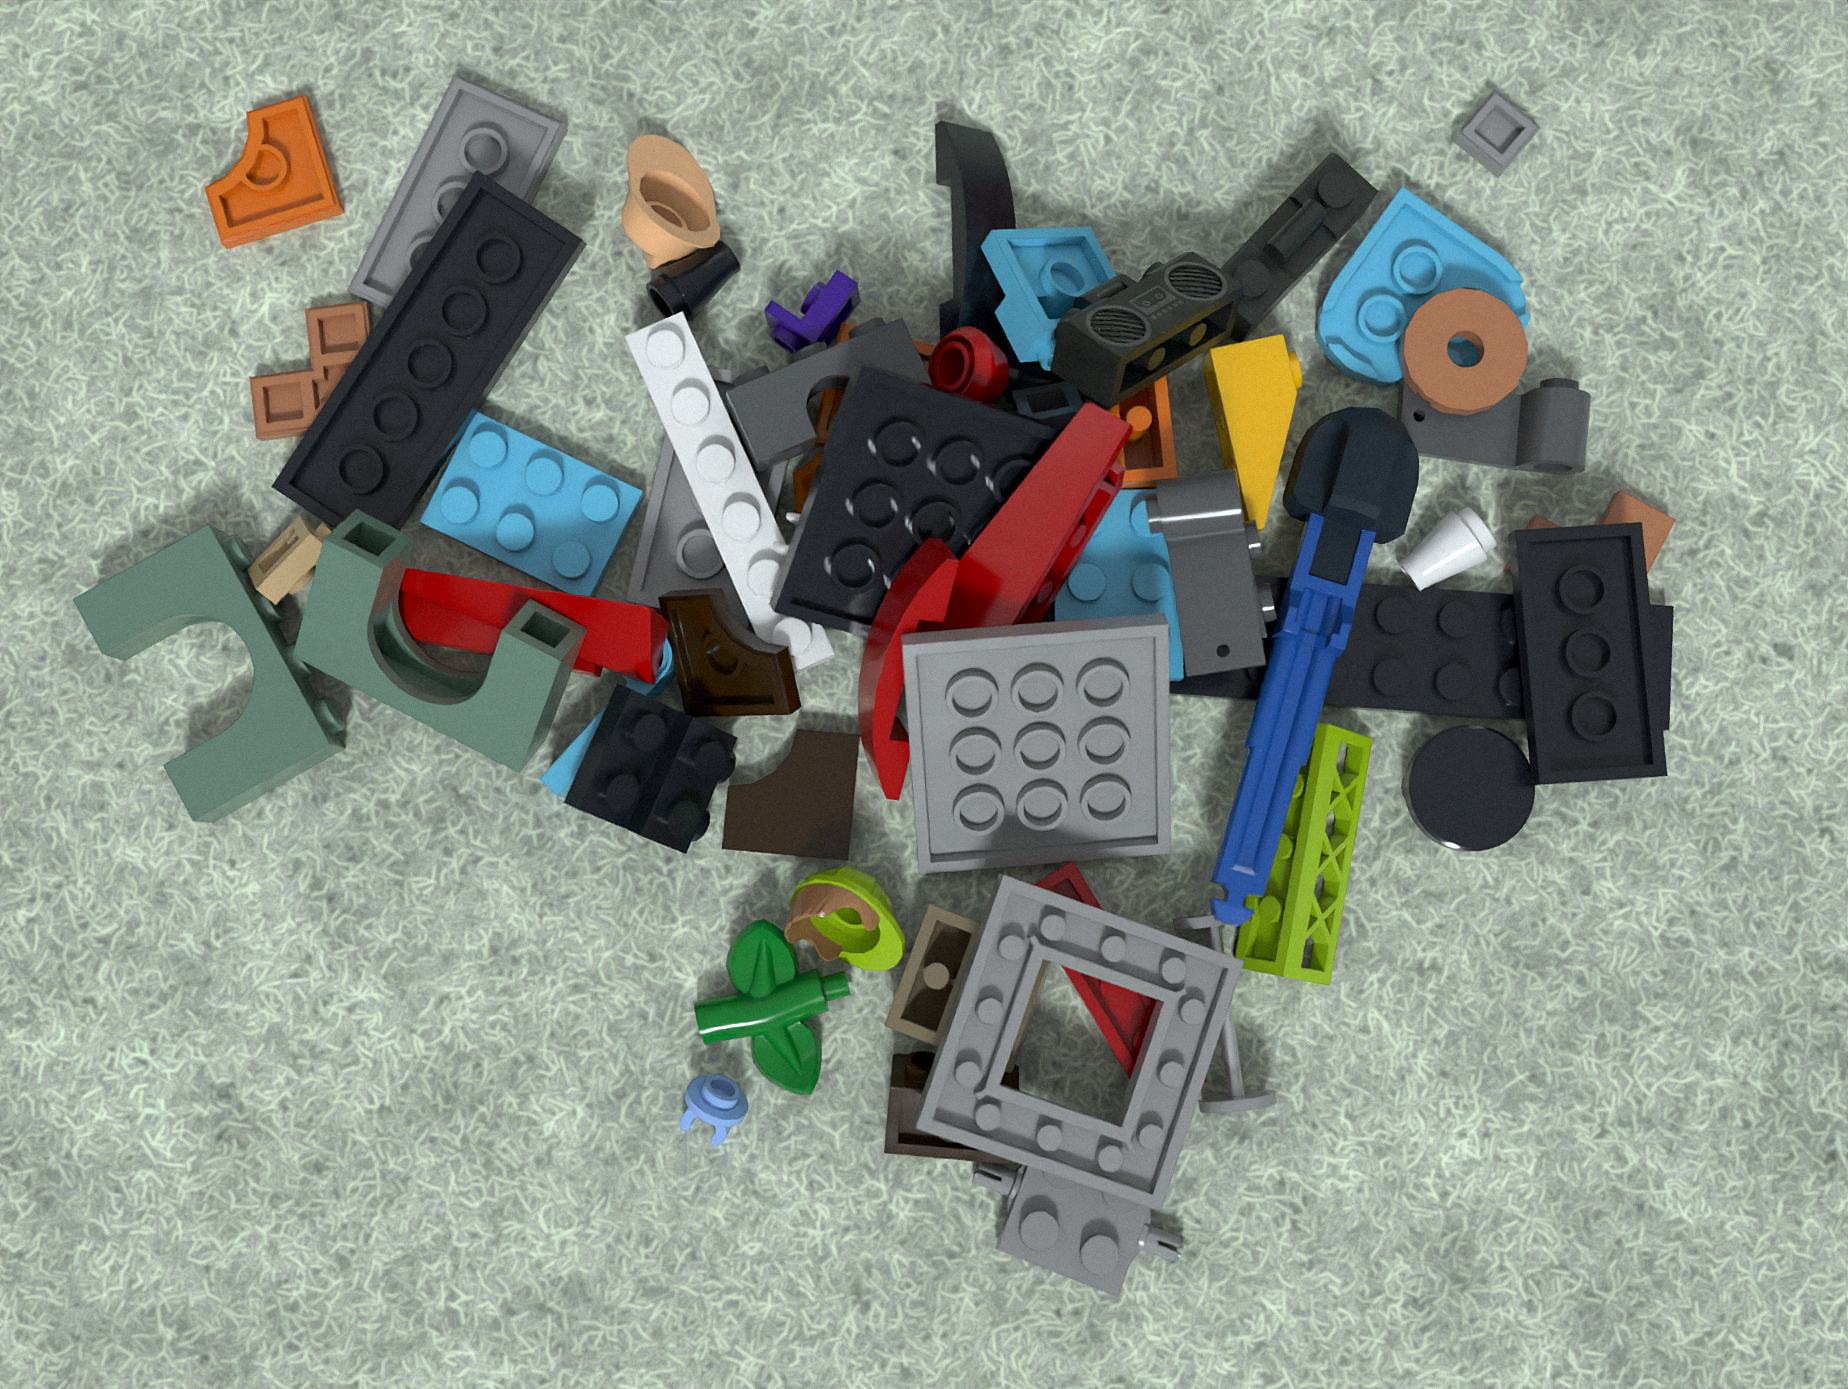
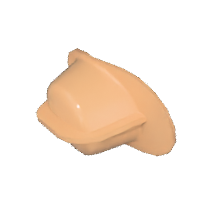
(667, 201)

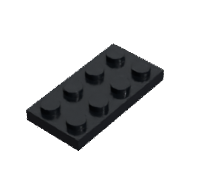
(1587, 654)

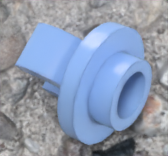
(715, 1101)

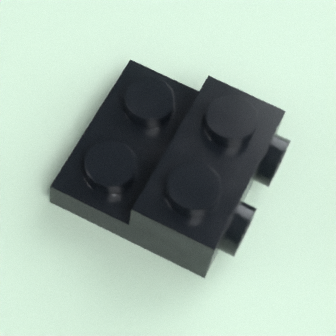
(652, 770)

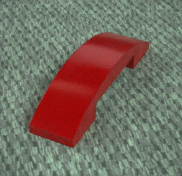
(916, 594)

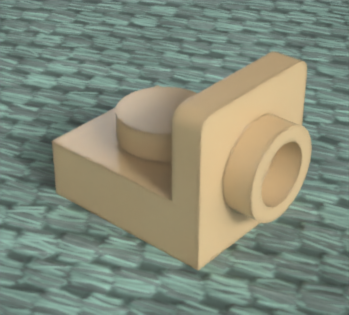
(289, 560)

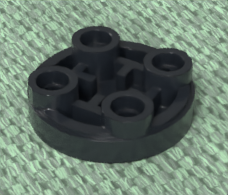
(1469, 788)

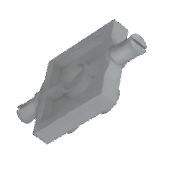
(1073, 1227)

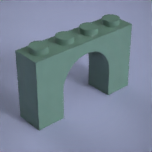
(359, 638)
(284, 721)

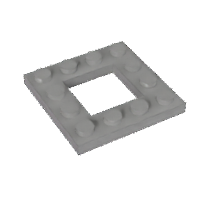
(1144, 1144)

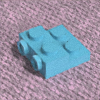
(1040, 280)

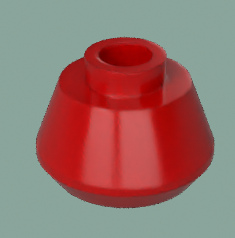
(969, 365)

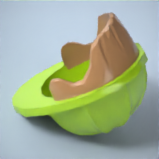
(846, 919)

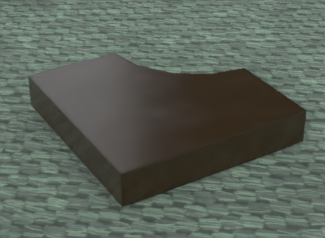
(723, 664)
(802, 804)

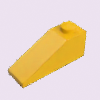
(1252, 407)

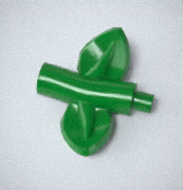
(772, 1007)

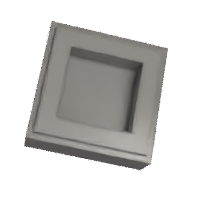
(1495, 133)

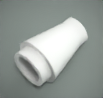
(1448, 549)

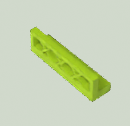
(1289, 909)

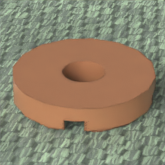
(1487, 325)

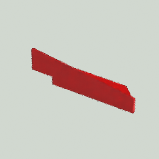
(1041, 529)
(473, 612)

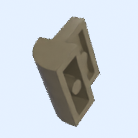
(934, 977)

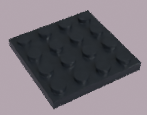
(893, 473)

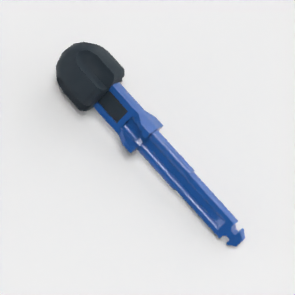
(1351, 490)

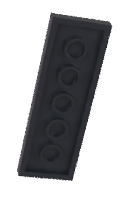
(431, 359)

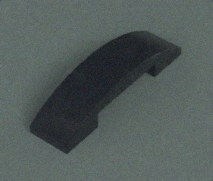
(980, 203)

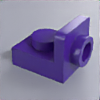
(822, 310)

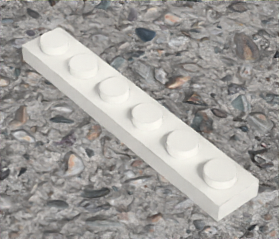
(722, 481)

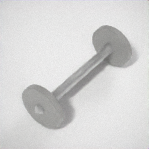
(1236, 1099)

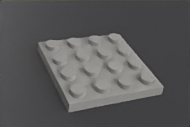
(1039, 742)

